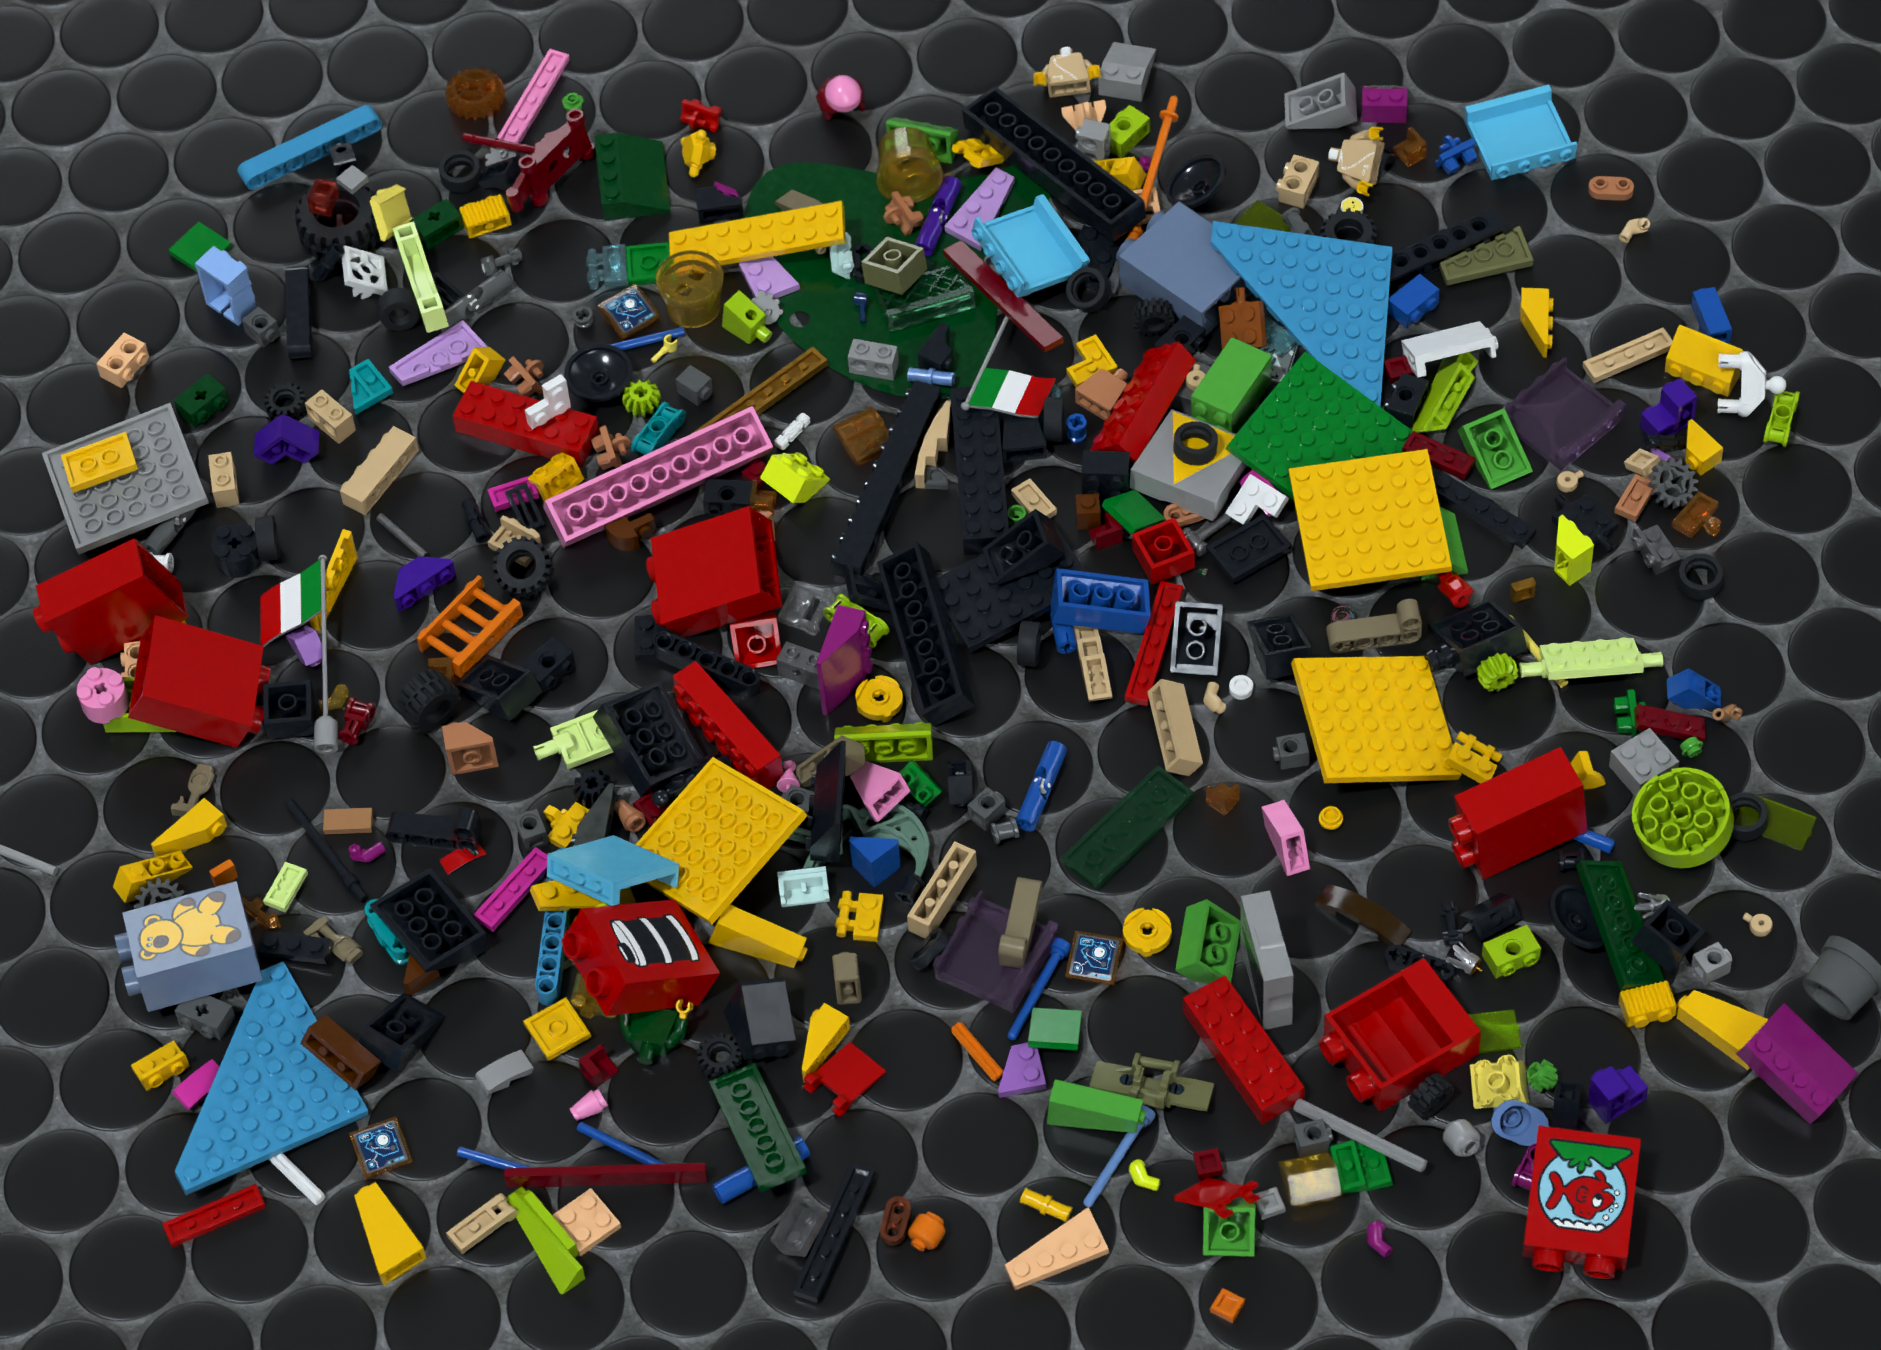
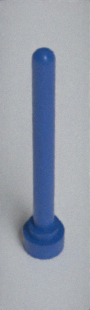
(1059, 950)

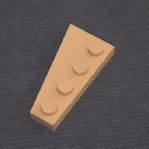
(1061, 1250)

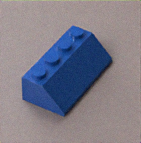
(1100, 601)

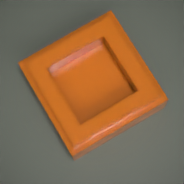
(223, 873)
(1227, 1305)

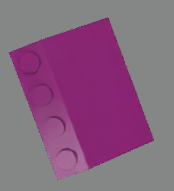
(843, 657)
(1797, 1063)

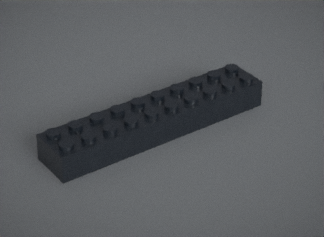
(1054, 164)

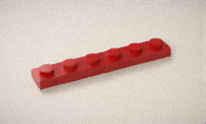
(1153, 643)

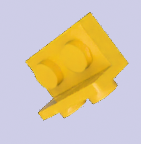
(556, 476)
(160, 1065)

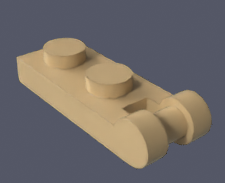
(481, 1223)

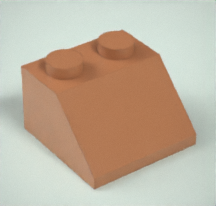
(468, 748)

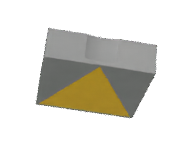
(1192, 487)

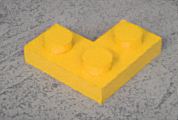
(1094, 357)

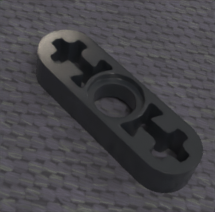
(1399, 964)

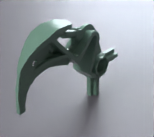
(901, 825)

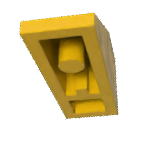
(191, 830)
(824, 1034)

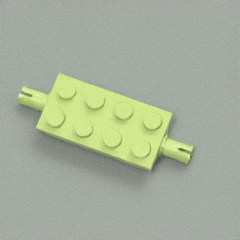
(1590, 659)
(576, 741)

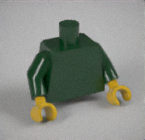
(655, 1031)

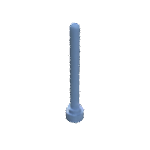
(1116, 1159)

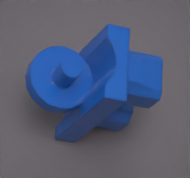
(1448, 159)

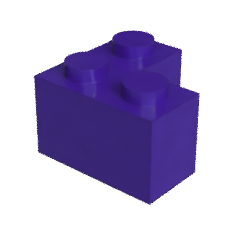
(1672, 413)
(288, 438)
(1615, 1092)

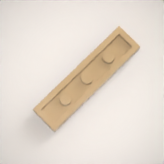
(1628, 355)

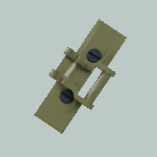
(1155, 1093)

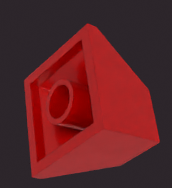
(756, 640)

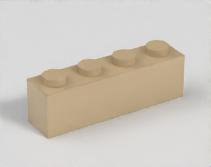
(379, 470)
(1175, 727)
(942, 890)

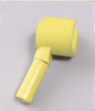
(668, 347)

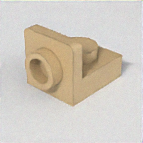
(1642, 462)

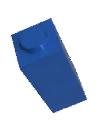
(1711, 314)

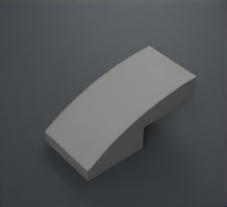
(502, 1071)

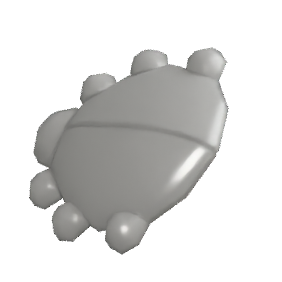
(498, 155)
(768, 306)

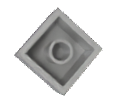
(1641, 760)

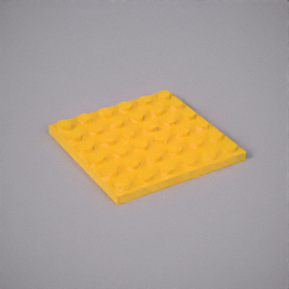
(1369, 520)
(1374, 719)
(719, 836)

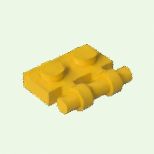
(977, 153)
(1470, 763)
(868, 916)

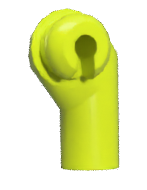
(1141, 1177)

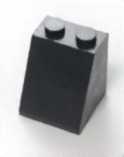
(761, 1018)

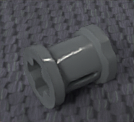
(1004, 830)

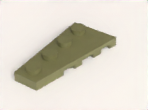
(1498, 256)

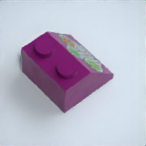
(1384, 104)

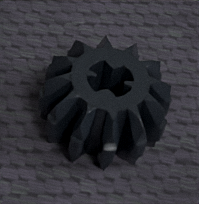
(590, 787)

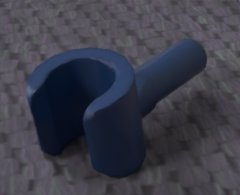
(861, 300)

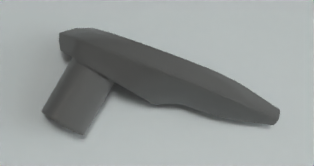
(1114, 278)

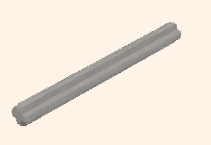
(1361, 1135)

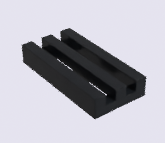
(443, 292)
(516, 490)

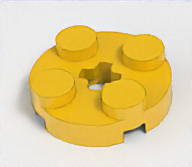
(879, 710)
(1147, 944)

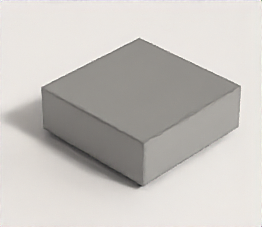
(352, 179)
(1269, 1203)

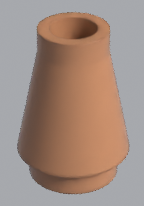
(631, 818)

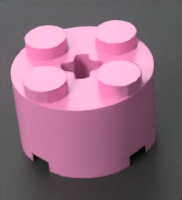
(102, 695)

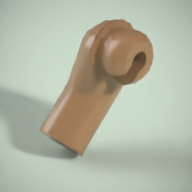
(1727, 712)

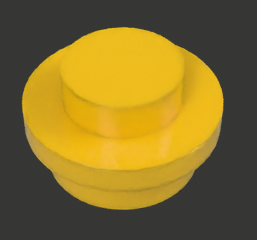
(1330, 818)

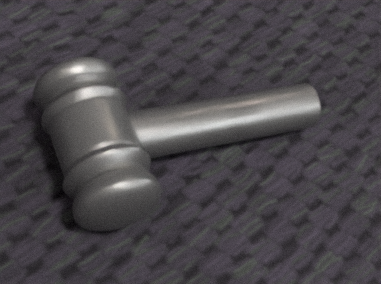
(1197, 540)

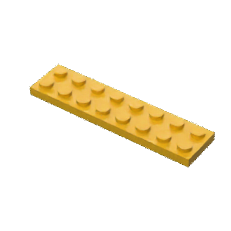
(765, 234)

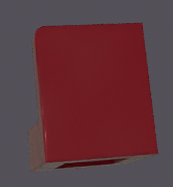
(1106, 534)
(597, 1066)

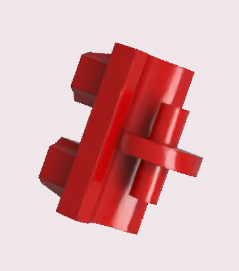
(700, 116)
(1454, 588)

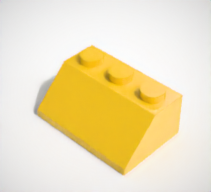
(1696, 359)

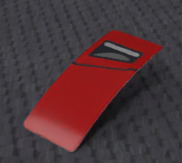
(460, 857)

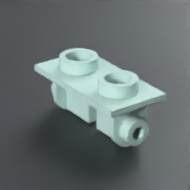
(842, 258)

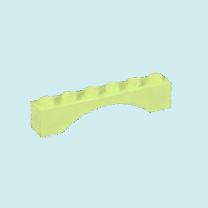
(420, 277)

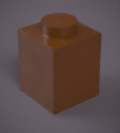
(1088, 511)

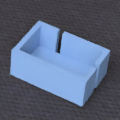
(226, 285)

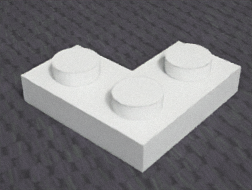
(555, 402)
(1253, 495)

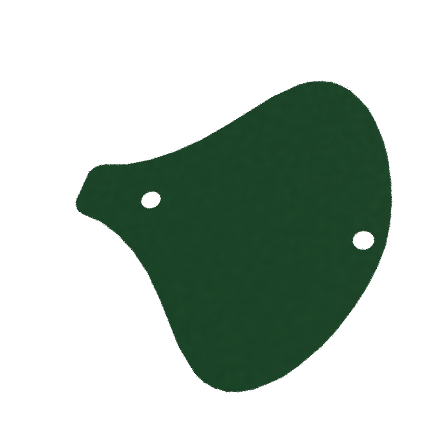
(830, 297)

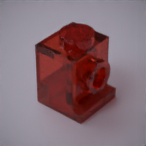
(323, 197)

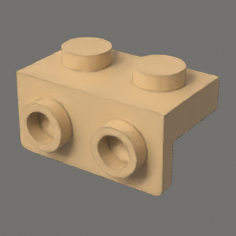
(509, 529)

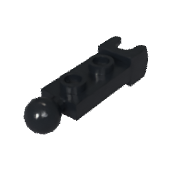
(678, 783)

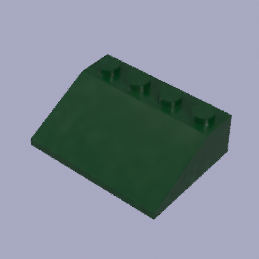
(631, 176)

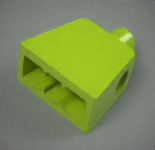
(745, 319)

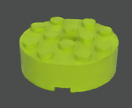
(1683, 817)

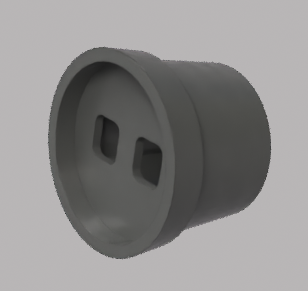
(1843, 978)

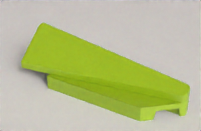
(1446, 392)
(548, 1239)

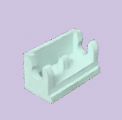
(803, 886)

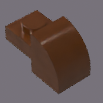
(626, 534)

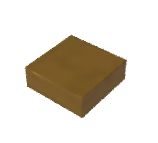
(1522, 590)

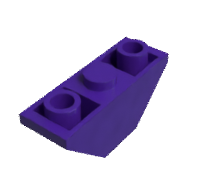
(420, 579)

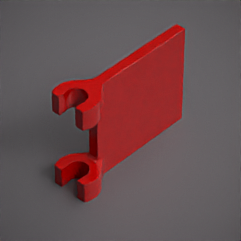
(847, 1075)
(1216, 1194)

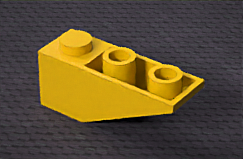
(1125, 170)
(1535, 316)
(135, 875)

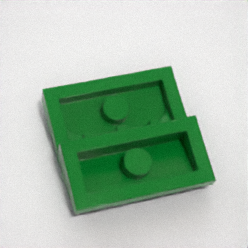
(1360, 1167)

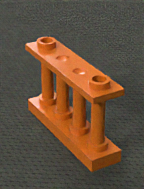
(477, 645)

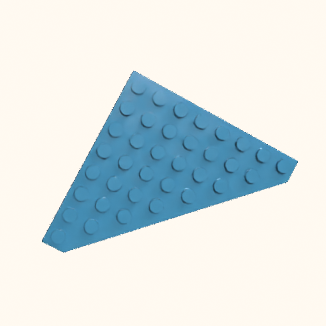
(1322, 291)
(266, 1090)

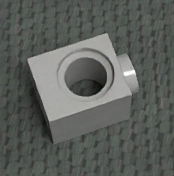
(1710, 972)

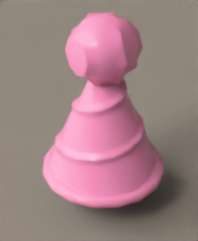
(788, 777)

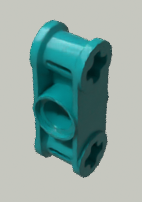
(658, 429)
(386, 937)

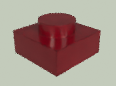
(1395, 367)
(754, 472)
(1208, 1163)

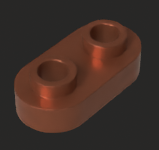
(895, 1222)

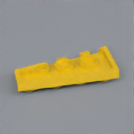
(337, 573)
(560, 897)

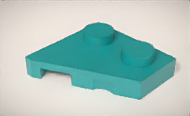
(367, 386)

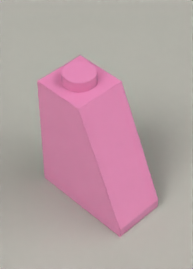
(879, 788)
(1286, 837)

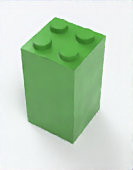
(1232, 386)

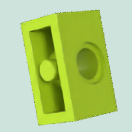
(1128, 130)
(1519, 941)

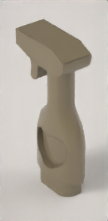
(198, 784)
(344, 946)

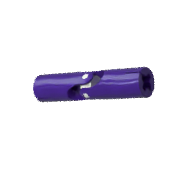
(938, 214)

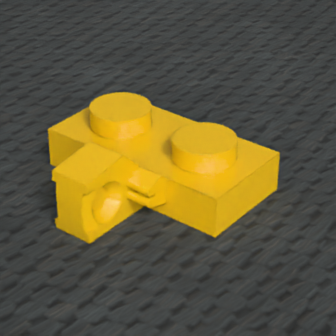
(564, 823)

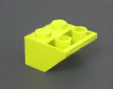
(794, 476)
(1573, 552)

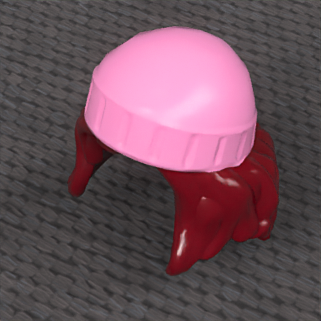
(840, 95)

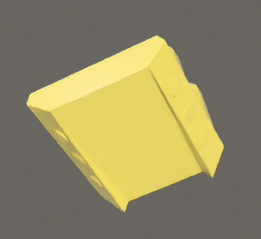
(390, 210)
(1498, 1082)

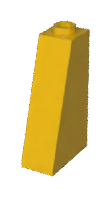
(757, 937)
(1719, 1022)
(389, 1237)

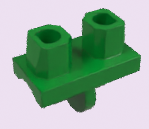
(1626, 705)
(920, 783)

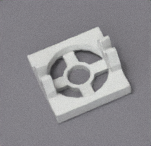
(355, 260)

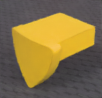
(1584, 770)

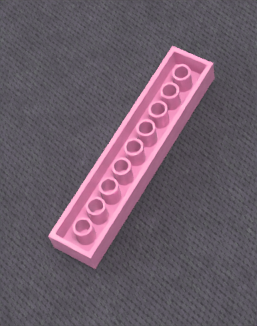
(658, 476)

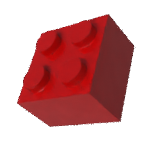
(1163, 551)

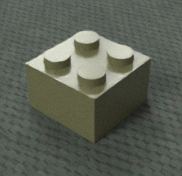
(894, 265)

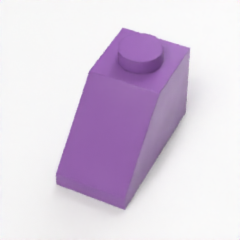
(306, 645)

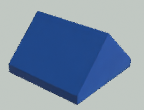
(875, 858)

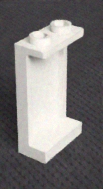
(1447, 344)

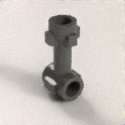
(489, 264)

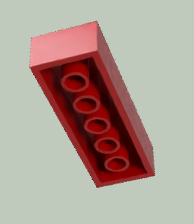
(1145, 400)
(501, 419)
(726, 726)
(1243, 1049)

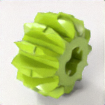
(641, 398)
(1497, 672)

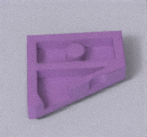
(1022, 1072)

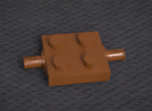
(1243, 321)

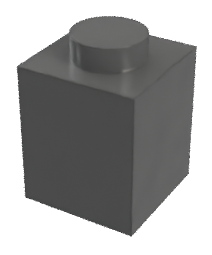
(694, 385)

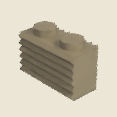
(847, 978)

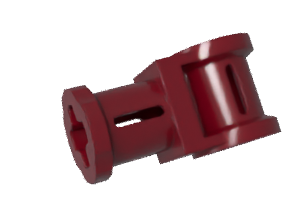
(357, 717)

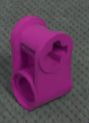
(1524, 1172)

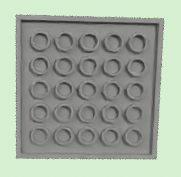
(129, 503)

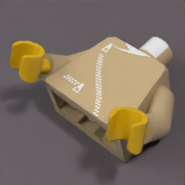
(1067, 74)
(1360, 159)

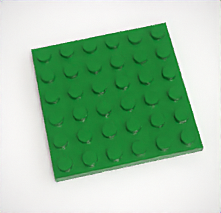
(1314, 421)

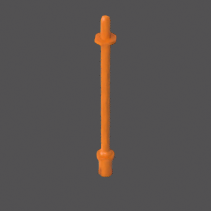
(1168, 117)

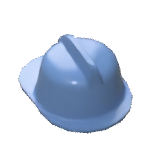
(1518, 1122)

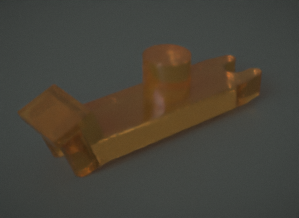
(253, 908)

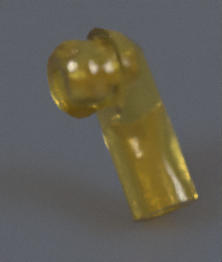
(337, 698)

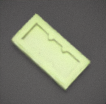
(285, 887)

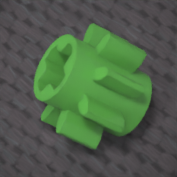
(1542, 1075)

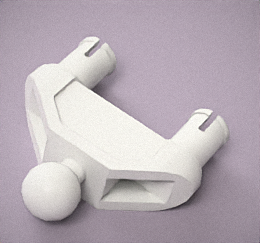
(1752, 384)

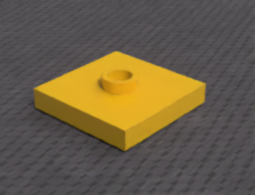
(557, 1029)

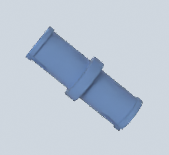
(931, 376)

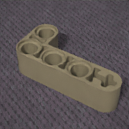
(1377, 631)
(1017, 939)

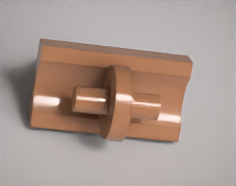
(900, 212)
(517, 371)
(612, 446)

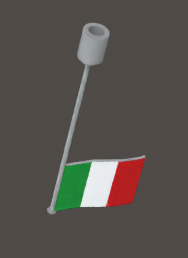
(1006, 389)
(289, 607)

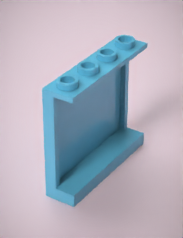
(1519, 133)
(1030, 247)
(607, 866)

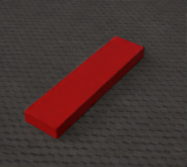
(213, 1215)

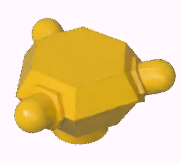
(696, 151)

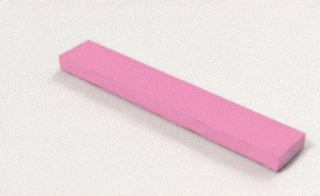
(534, 96)

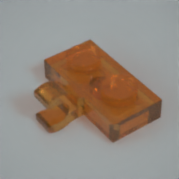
(1698, 514)

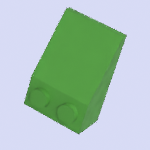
(1495, 449)

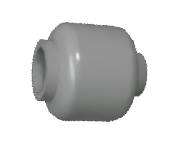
(1461, 1137)

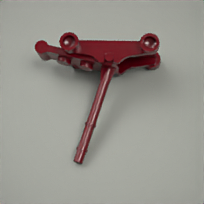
(545, 160)

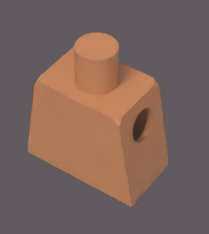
(1101, 392)

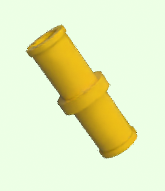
(1046, 1205)

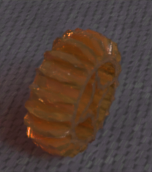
(475, 93)

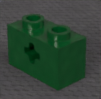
(437, 223)
(201, 400)

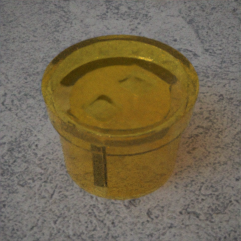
(915, 179)
(696, 272)

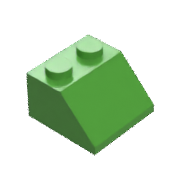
(1230, 1235)

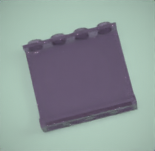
(1562, 415)
(973, 955)

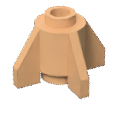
(1083, 111)

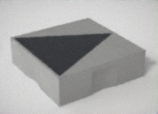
(1266, 960)

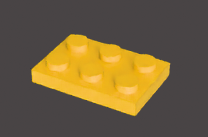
(99, 462)

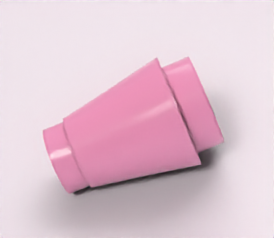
(589, 1105)

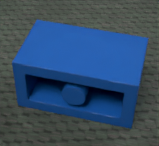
(1413, 301)

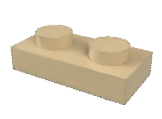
(1032, 498)

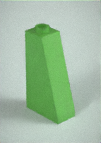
(1093, 1108)

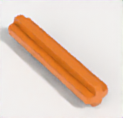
(977, 1051)

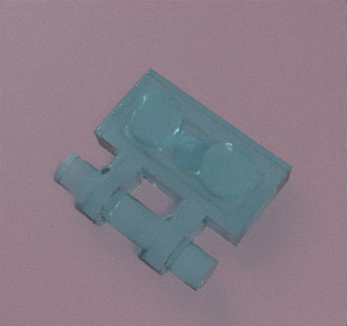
(614, 266)
(1277, 340)

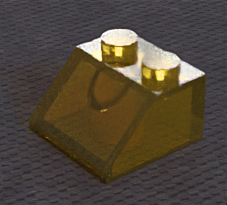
(1310, 1179)

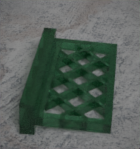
(927, 307)

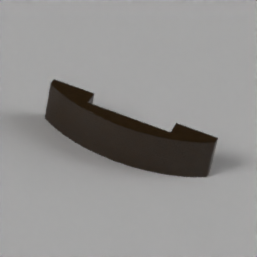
(1364, 912)

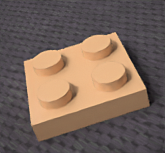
(587, 1221)

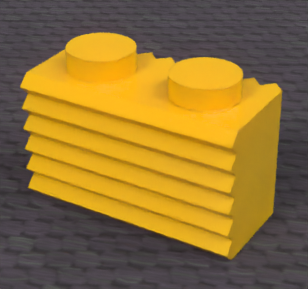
(485, 216)
(1647, 1004)

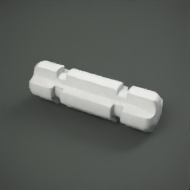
(792, 431)

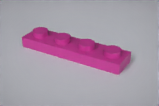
(512, 890)

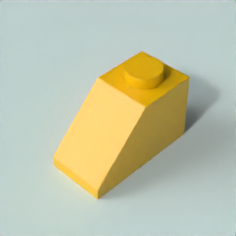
(480, 367)
(1701, 449)

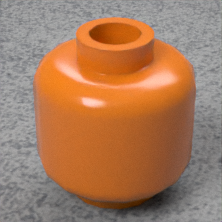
(926, 1231)

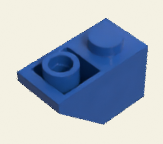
(1693, 691)

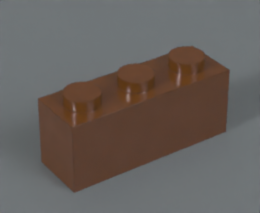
(340, 1052)

